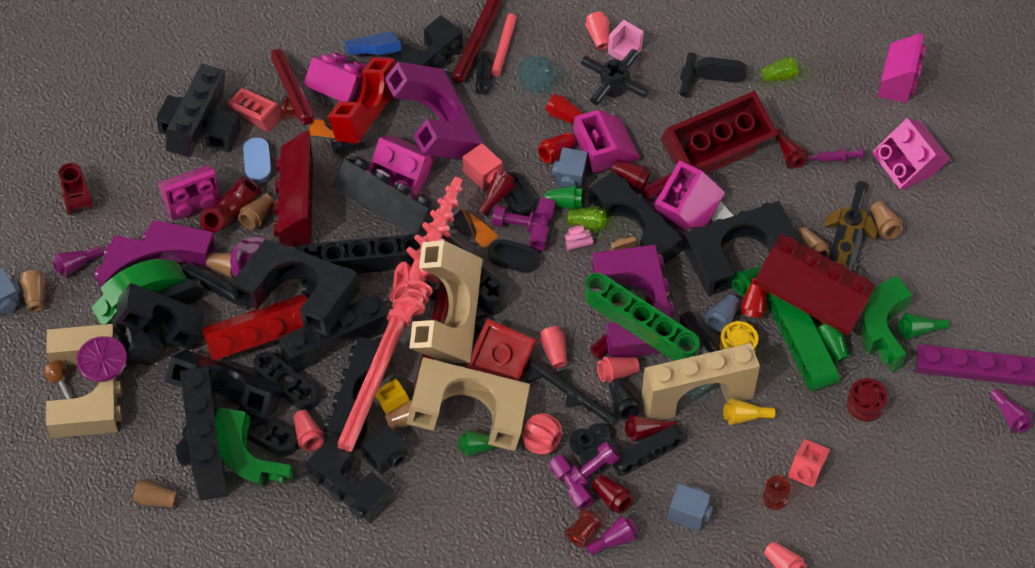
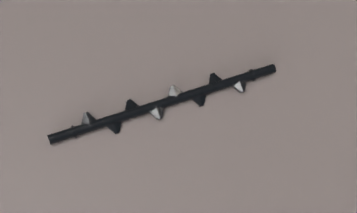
(558, 379)

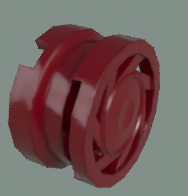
(866, 400)

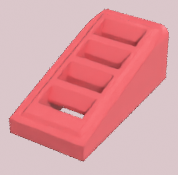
(265, 119)

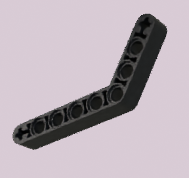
(491, 291)

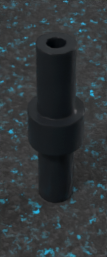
(688, 74)

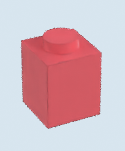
(481, 165)

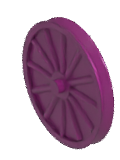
(101, 359)

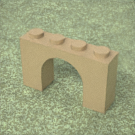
(461, 276)
(666, 383)
(501, 395)
(94, 412)

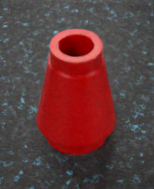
(562, 109)
(551, 148)
(754, 302)

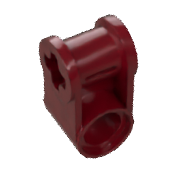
(75, 191)

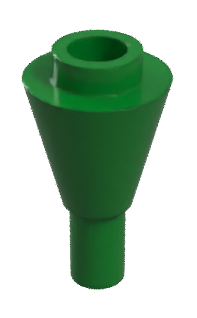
(743, 279)
(914, 325)
(474, 443)

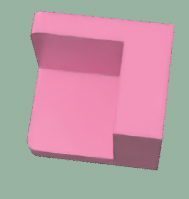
(624, 39)

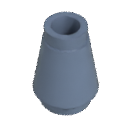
(722, 313)

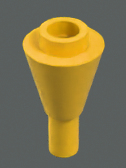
(739, 412)

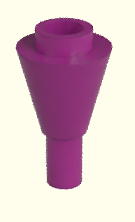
(69, 262)
(1016, 417)
(619, 533)

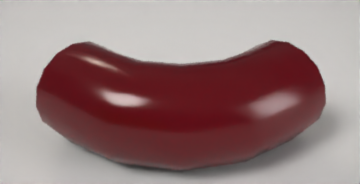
(229, 205)

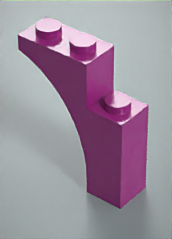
(158, 242)

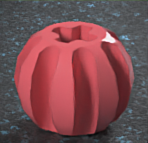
(542, 434)

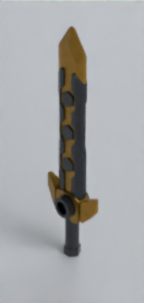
(849, 232)

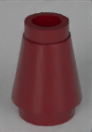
(634, 174)
(613, 494)

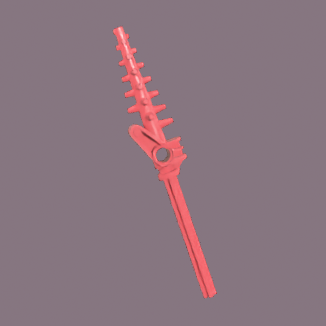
(409, 299)

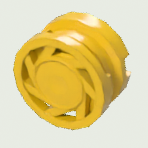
(738, 334)

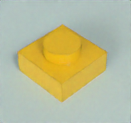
(391, 396)

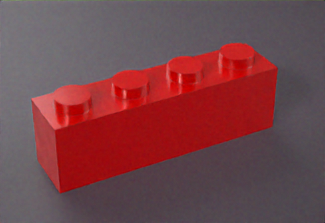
(254, 327)

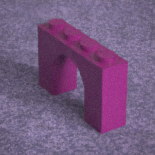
(454, 132)
(641, 269)

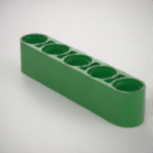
(636, 307)
(804, 344)

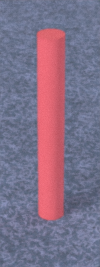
(503, 45)

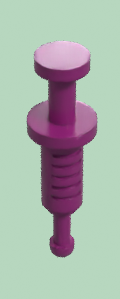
(837, 155)

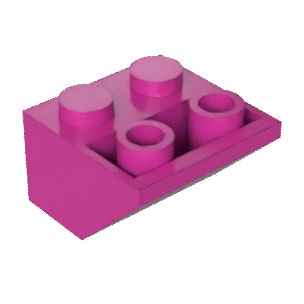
(902, 68)
(335, 77)
(603, 139)
(910, 154)
(402, 161)
(190, 192)
(689, 197)

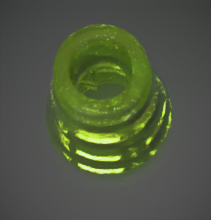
(780, 70)
(591, 218)

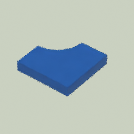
(375, 44)

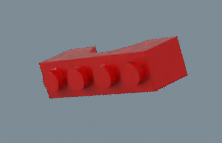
(353, 119)

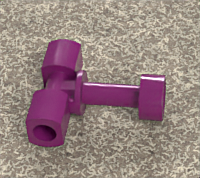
(536, 223)
(577, 478)

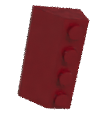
(719, 132)
(294, 192)
(814, 284)

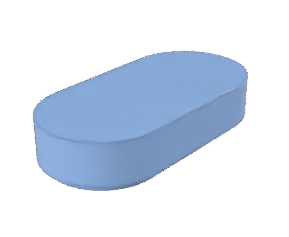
(257, 160)

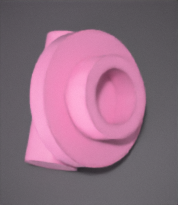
(578, 237)

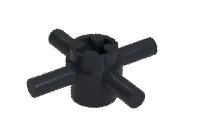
(614, 77)

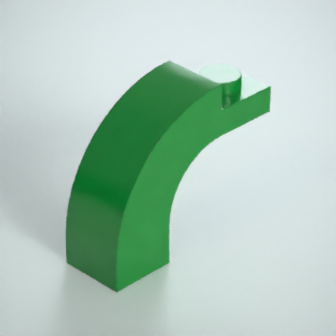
(150, 274)
(885, 302)
(232, 437)

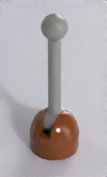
(57, 373)

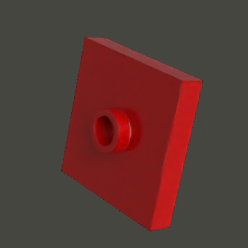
(501, 351)

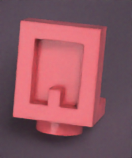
(808, 462)

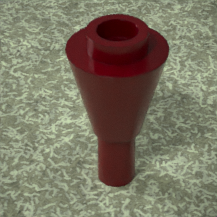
(793, 154)
(499, 188)
(641, 427)

